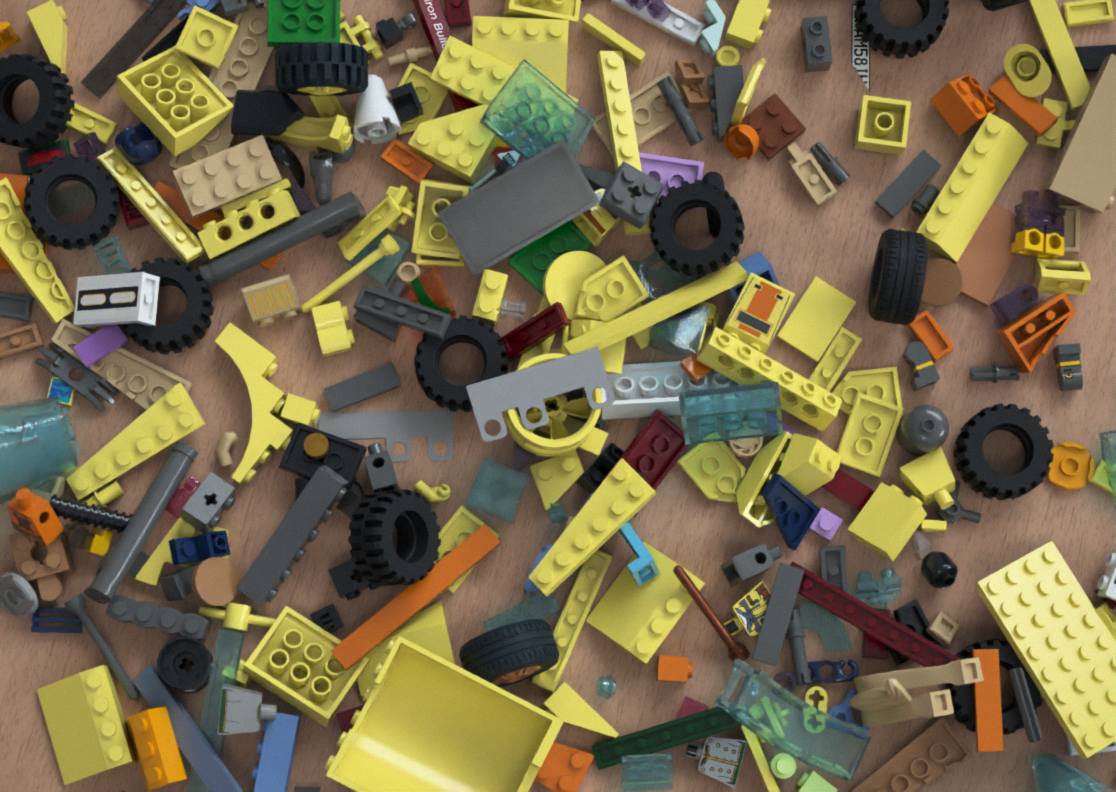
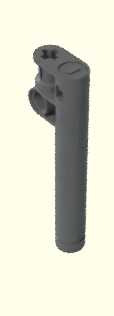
(325, 220)
(120, 558)

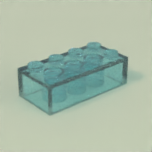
(731, 413)

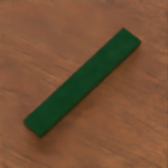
(664, 736)

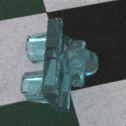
(881, 590)

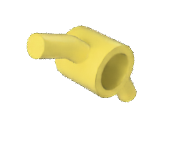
(236, 616)

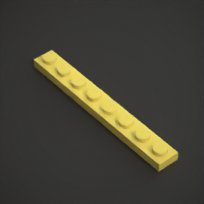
(620, 119)

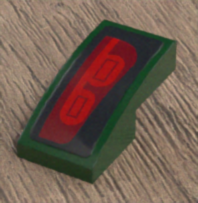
(33, 157)

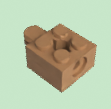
(42, 564)

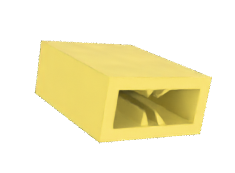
(888, 520)

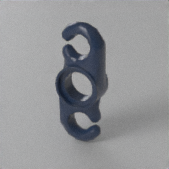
(838, 674)

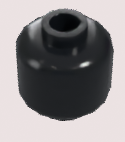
(939, 569)

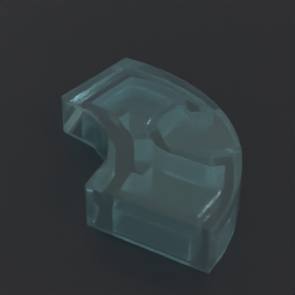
(826, 626)

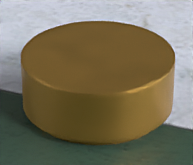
(316, 445)

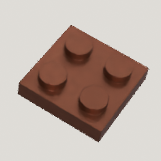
(774, 125)

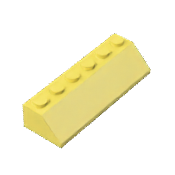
(972, 187)

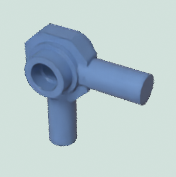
(844, 713)

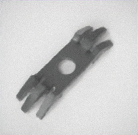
(89, 382)

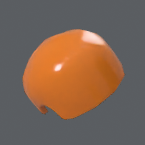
(741, 141)

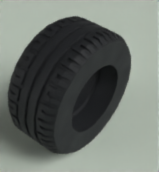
(898, 276)

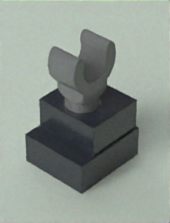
(390, 31)

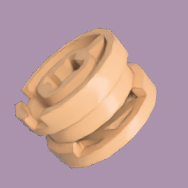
(745, 447)

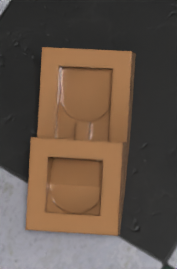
(690, 81)

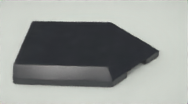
(263, 113)

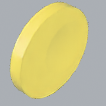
(565, 277)

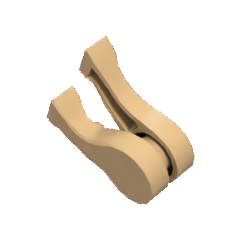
(885, 696)

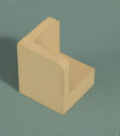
(47, 490)

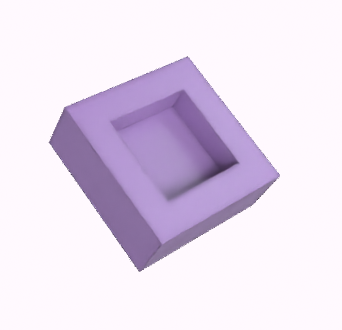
(825, 524)

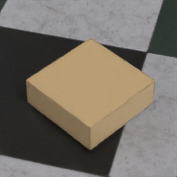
(942, 628)

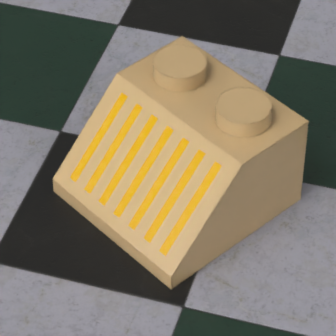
(272, 300)

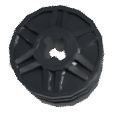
(173, 659)

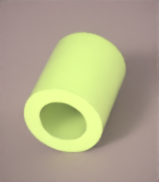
(782, 765)

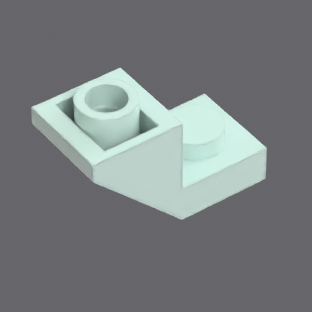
(711, 36)

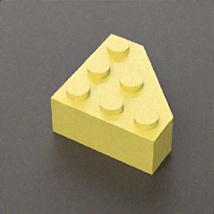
(456, 142)

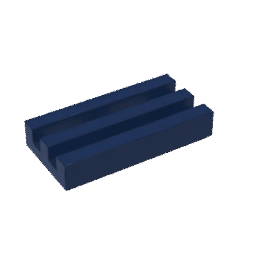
(36, 619)

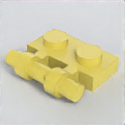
(362, 28)

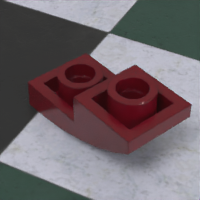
(849, 490)

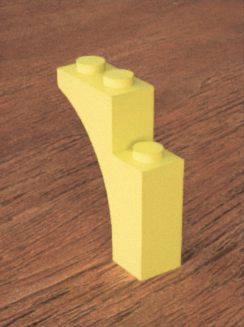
(319, 133)

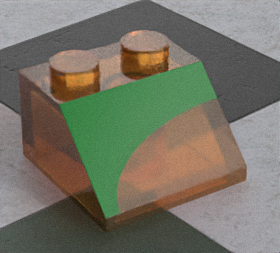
(431, 292)

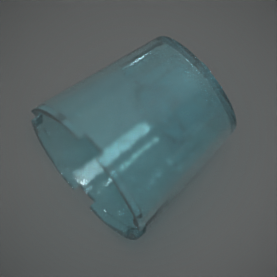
(34, 445)

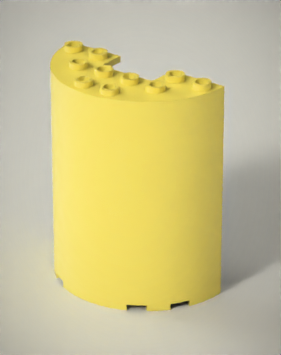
(440, 731)

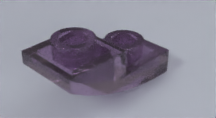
(656, 8)

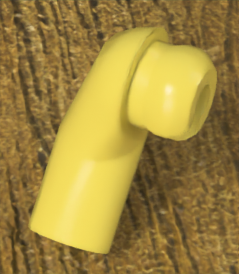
(434, 494)

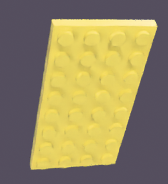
(1058, 643)

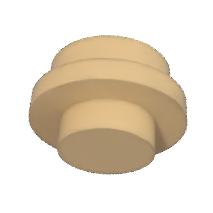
(407, 272)

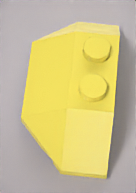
(765, 464)

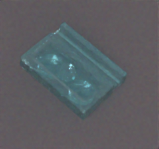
(647, 772)

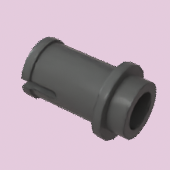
(925, 199)

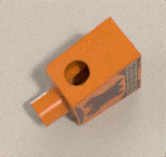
(27, 512)

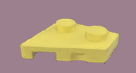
(556, 476)

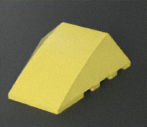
(424, 629)

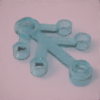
(663, 276)

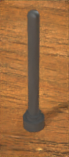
(77, 606)

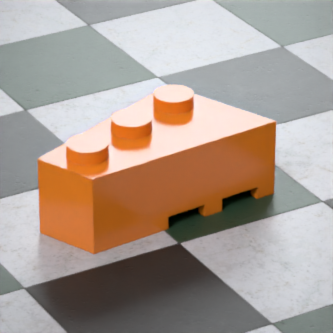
(1034, 331)

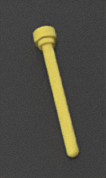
(386, 247)

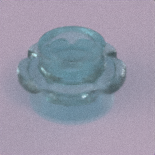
(558, 513)
(606, 687)

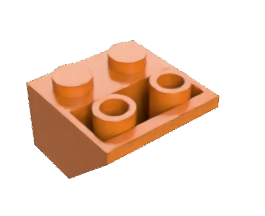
(963, 104)

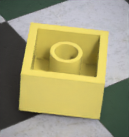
(882, 125)

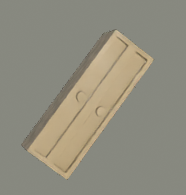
(1088, 159)

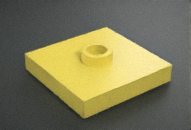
(206, 37)

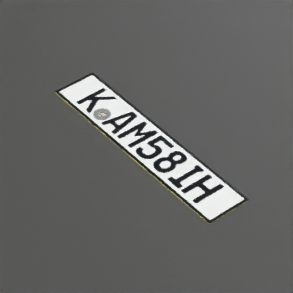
(860, 52)

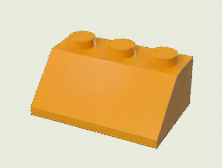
(155, 748)

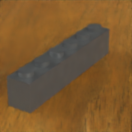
(292, 535)

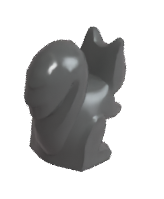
(322, 171)

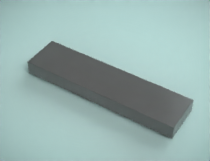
(402, 312)
(778, 614)

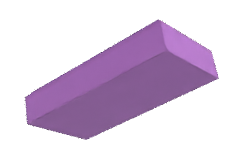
(100, 344)

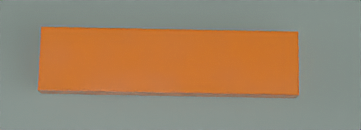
(988, 703)

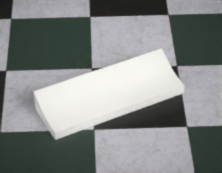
(654, 387)

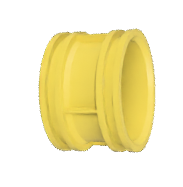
(561, 440)

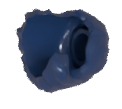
(138, 144)

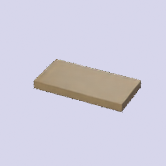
(648, 112)

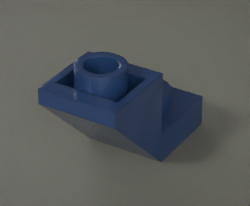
(199, 547)

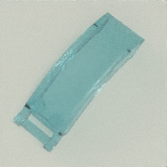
(792, 723)

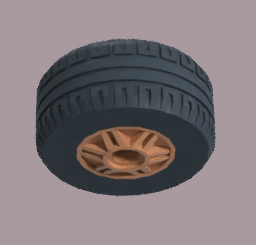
(511, 652)

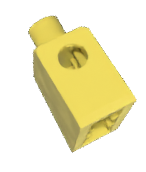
(930, 478)

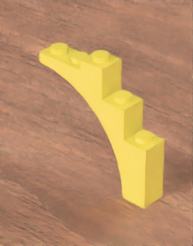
(266, 399)

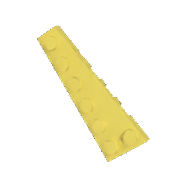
(28, 259)
(152, 432)
(600, 518)

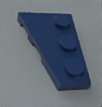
(789, 509)

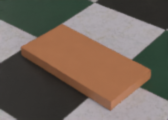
(988, 255)

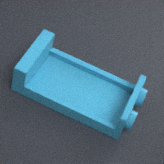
(644, 567)

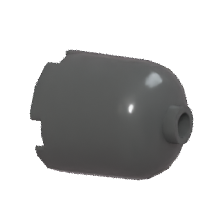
(922, 430)

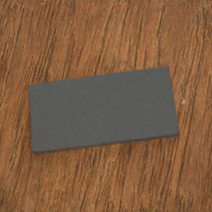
(519, 207)

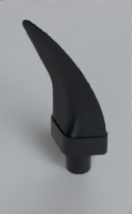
(287, 157)

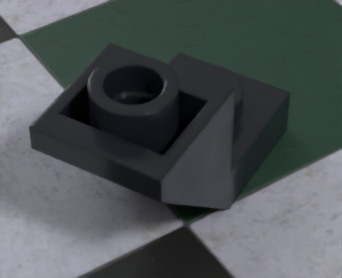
(597, 472)

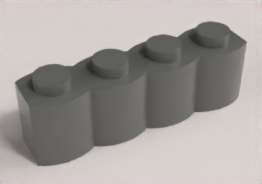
(152, 617)

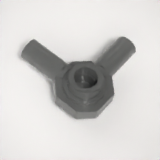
(956, 511)

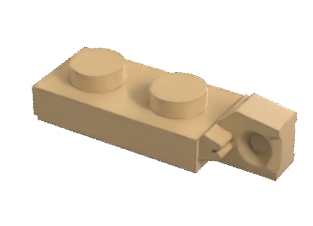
(810, 175)

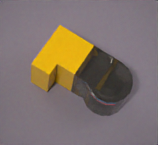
(80, 538)

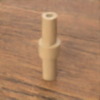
(411, 55)

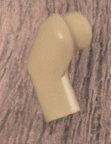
(223, 446)

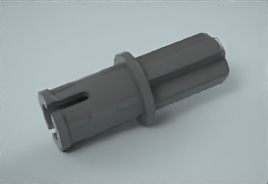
(829, 163)
(994, 373)

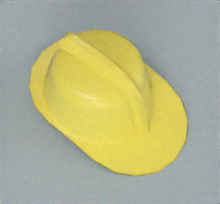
(1027, 70)

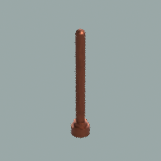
(735, 649)

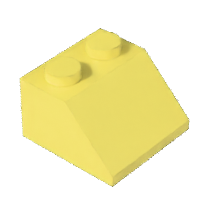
(612, 355)
(808, 463)

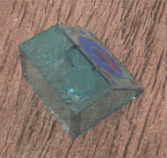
(680, 332)

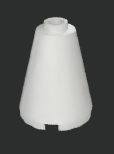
(375, 114)

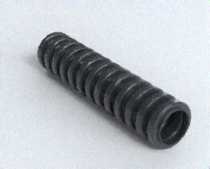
(89, 514)

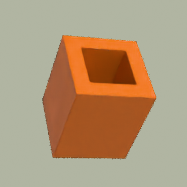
(673, 669)

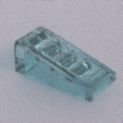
(118, 249)

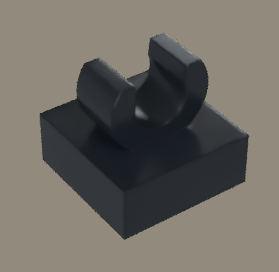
(327, 619)

